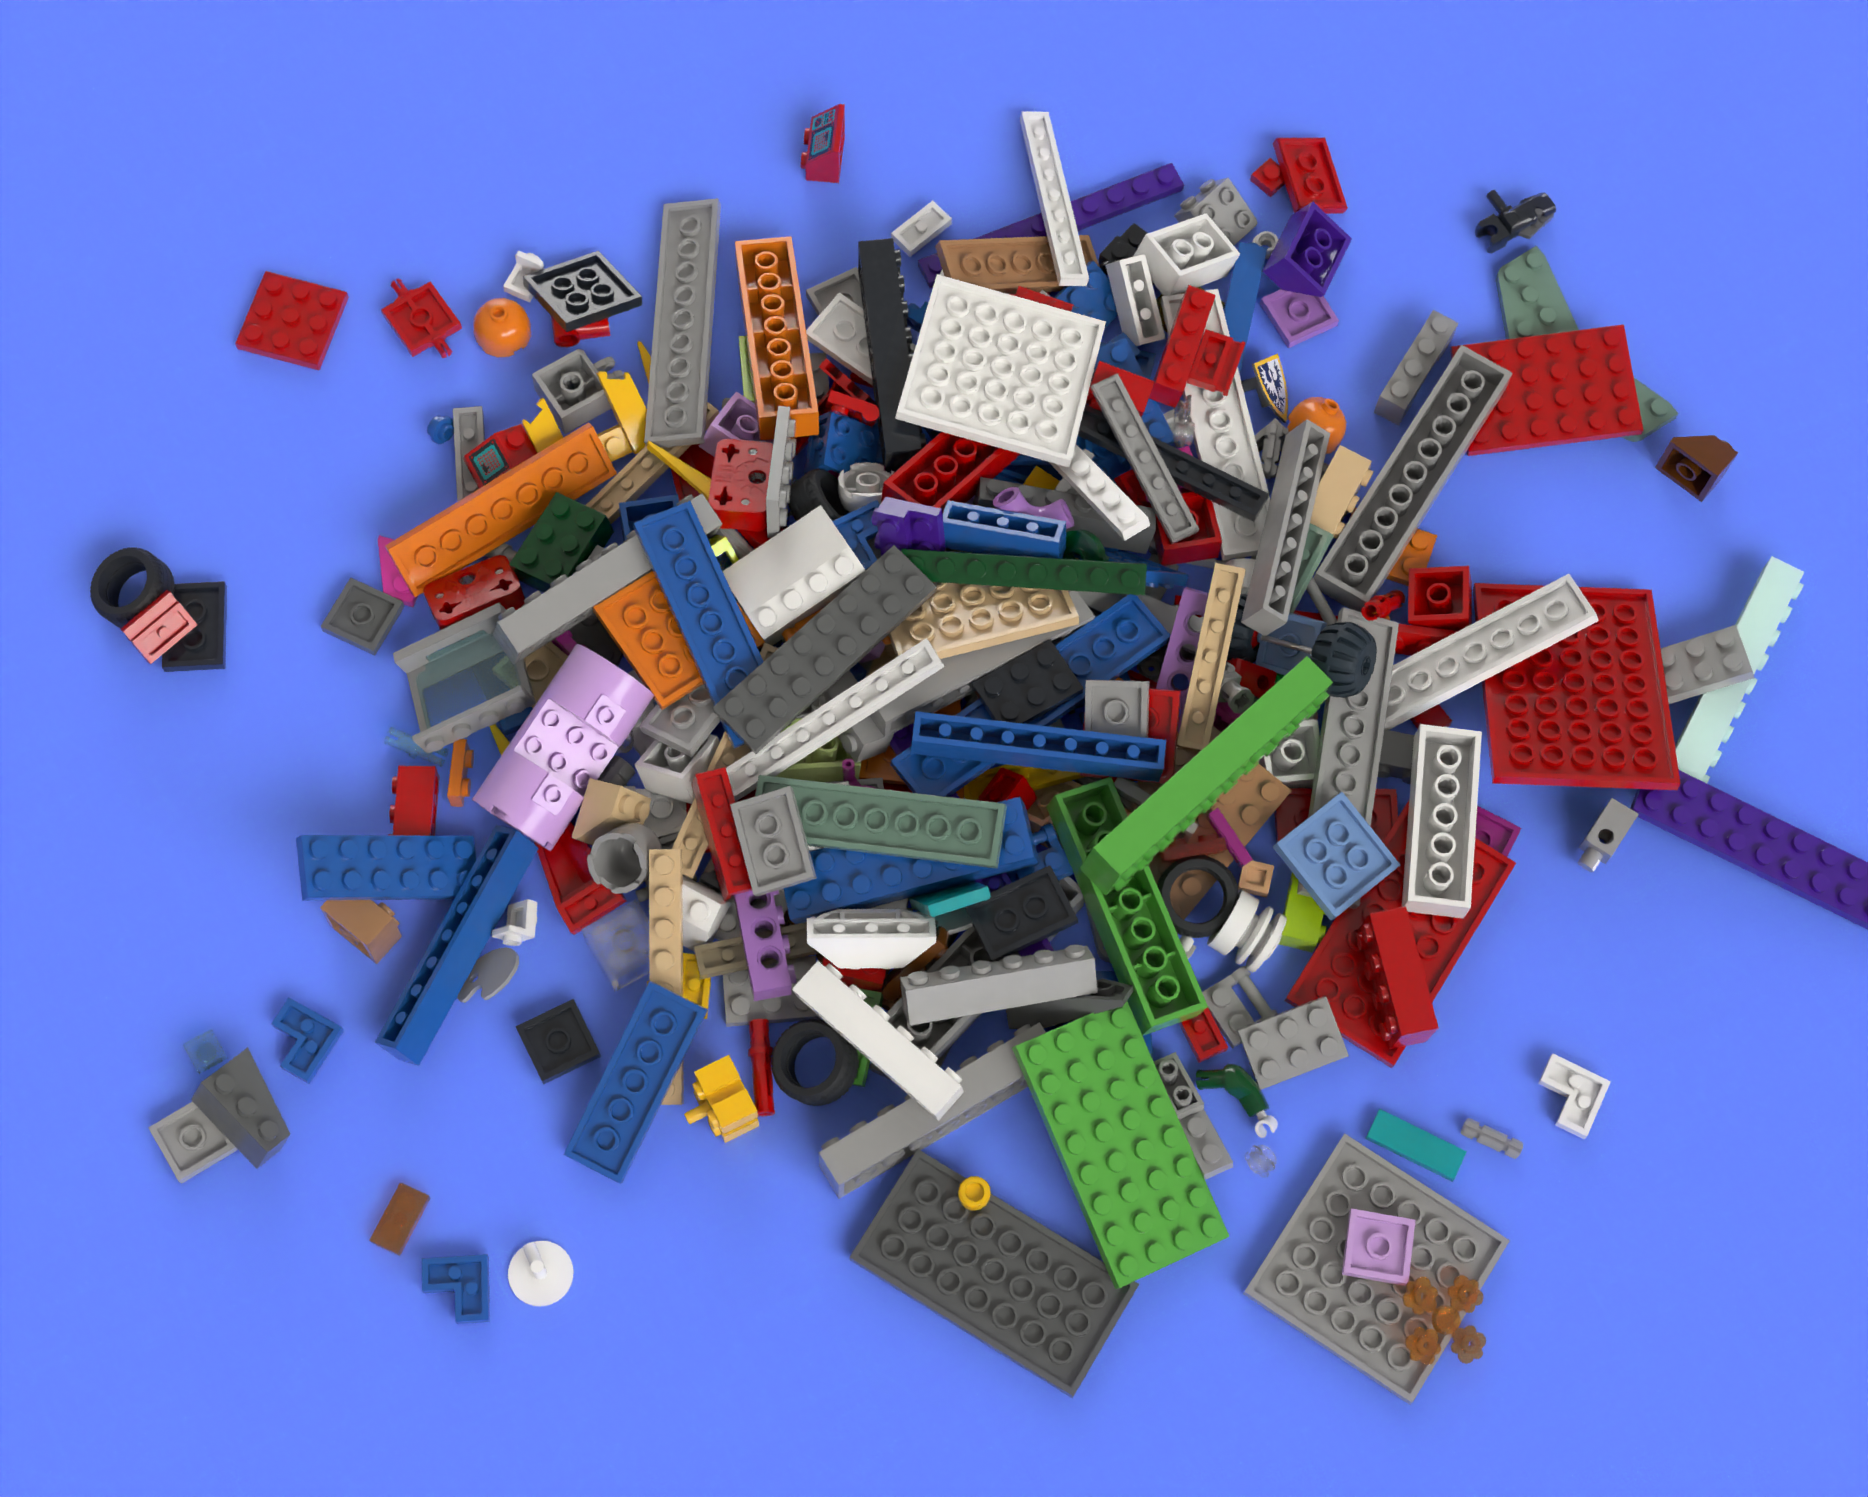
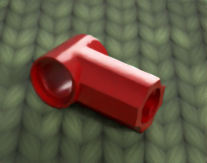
(573, 337)

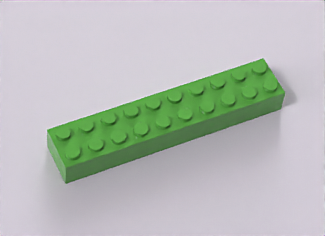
(1206, 777)

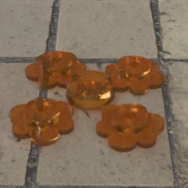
(1444, 1320)

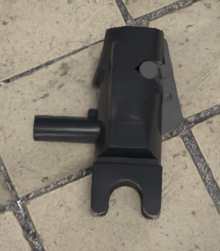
(1515, 221)

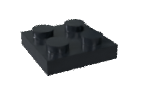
(558, 1041)

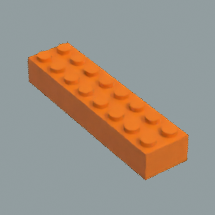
(776, 334)

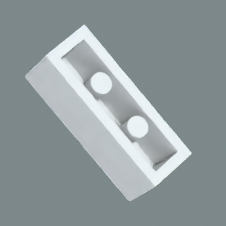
(1135, 300)

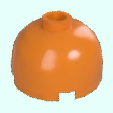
(501, 327)
(1323, 413)

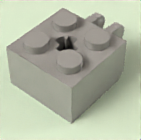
(574, 388)

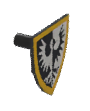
(1269, 385)

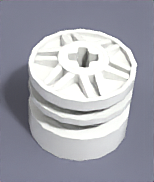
(1249, 932)

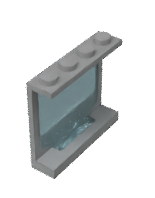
(463, 680)

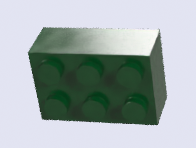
(560, 542)

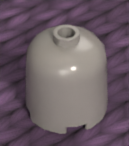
(622, 857)

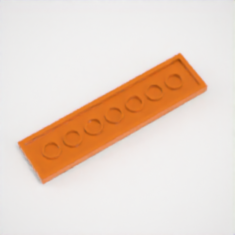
(500, 509)

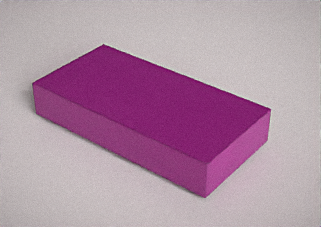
(1232, 841)

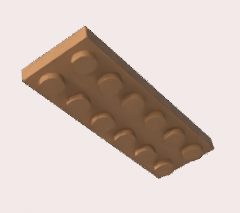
(1005, 262)

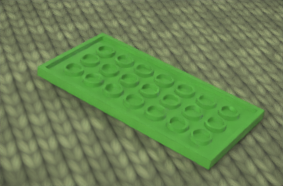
(1120, 1143)

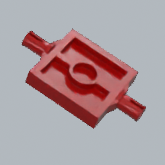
(421, 318)

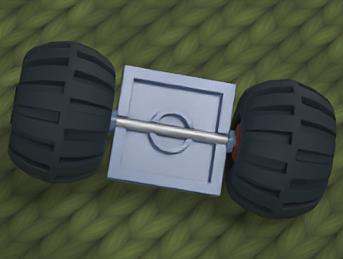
(1340, 649)

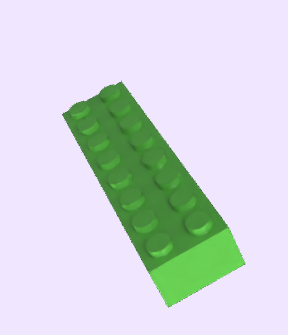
(1131, 921)

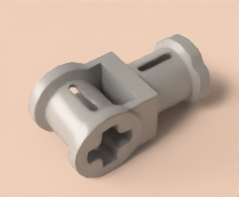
(1232, 691)

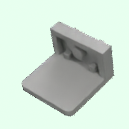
(1223, 206)

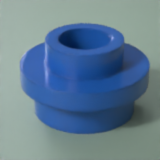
(440, 429)

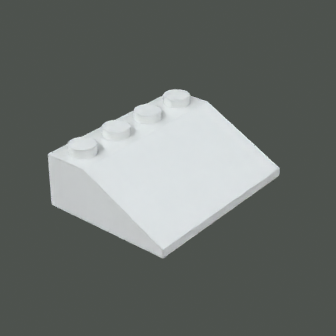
(793, 574)

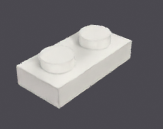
(921, 228)

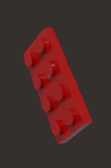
(1296, 810)

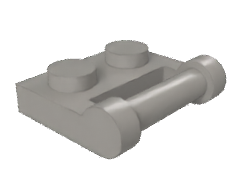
(1228, 1009)

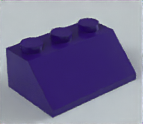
(1307, 252)

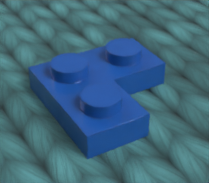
(857, 530)
(314, 1038)
(466, 1277)

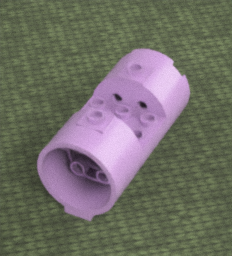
(563, 745)

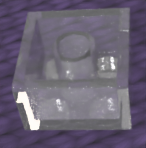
(620, 944)

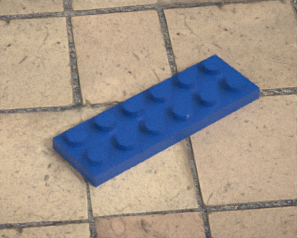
(383, 866)
(635, 1082)

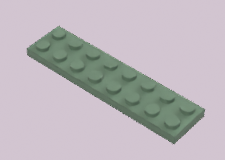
(896, 822)

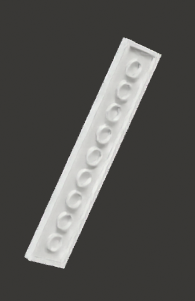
(1225, 440)

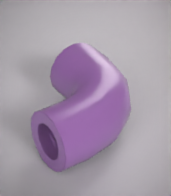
(1013, 500)

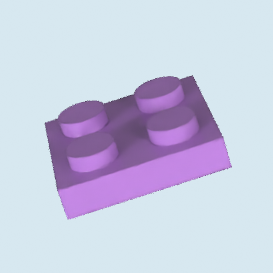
(1298, 315)

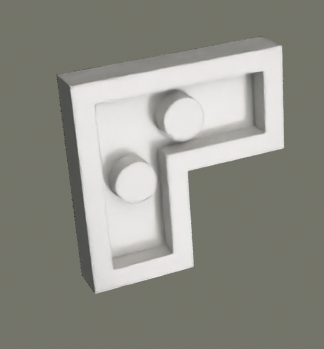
(1583, 1093)

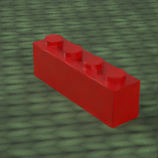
(1182, 346)
(415, 801)

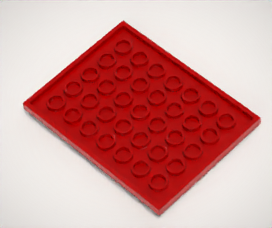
(1586, 705)

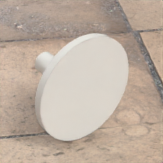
(540, 1273)

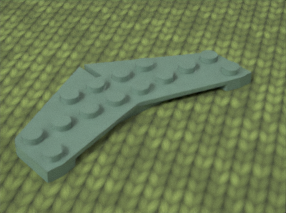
(1535, 306)

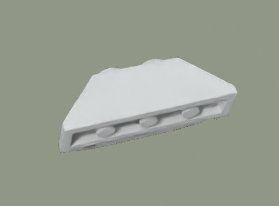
(871, 937)

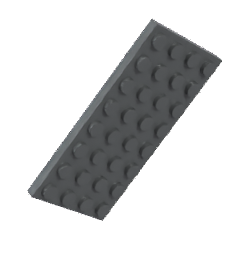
(993, 1274)

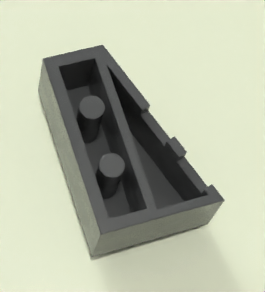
(243, 1109)

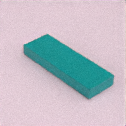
(1416, 1145)

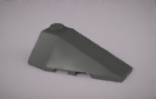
(1051, 1013)

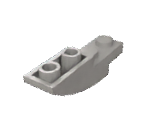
(1189, 1107)

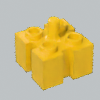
(723, 1100)

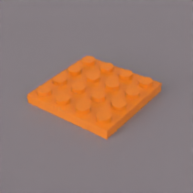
(652, 641)

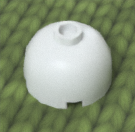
(861, 485)

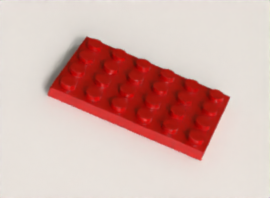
(1560, 390)

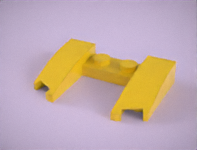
(618, 440)

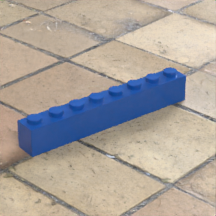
(1038, 746)
(456, 945)

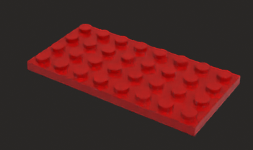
(1338, 964)

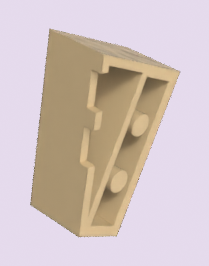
(1339, 489)

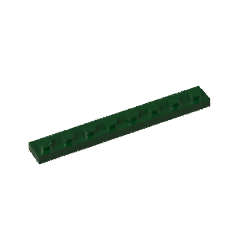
(1030, 571)

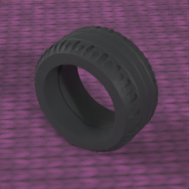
(813, 490)
(114, 573)
(1224, 877)
(785, 1056)

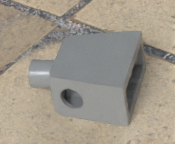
(1610, 827)

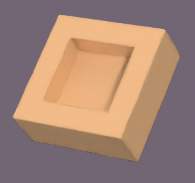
(1256, 878)

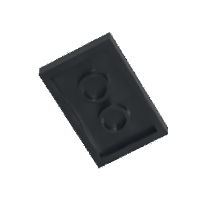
(206, 643)
(1028, 686)
(1022, 914)

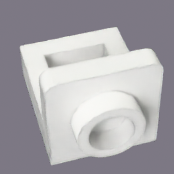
(525, 265)
(520, 923)

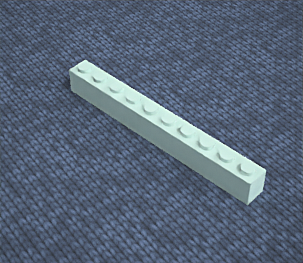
(1758, 629)

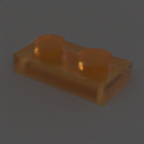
(400, 1219)

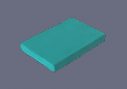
(950, 898)

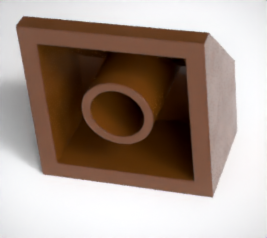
(1696, 463)

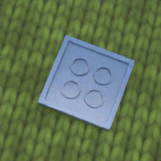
(1336, 856)

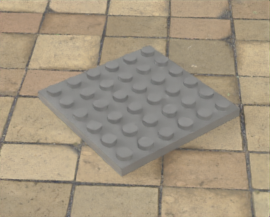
(1364, 1317)

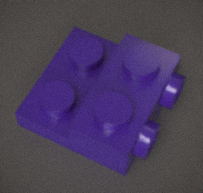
(908, 526)

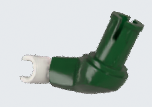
(1244, 1088)

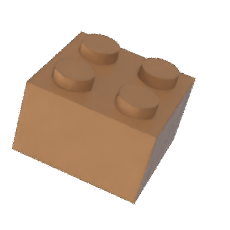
(364, 925)

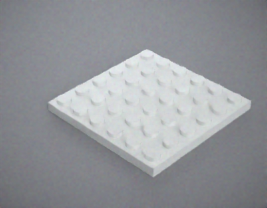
(1001, 370)

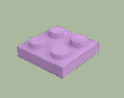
(1378, 1247)

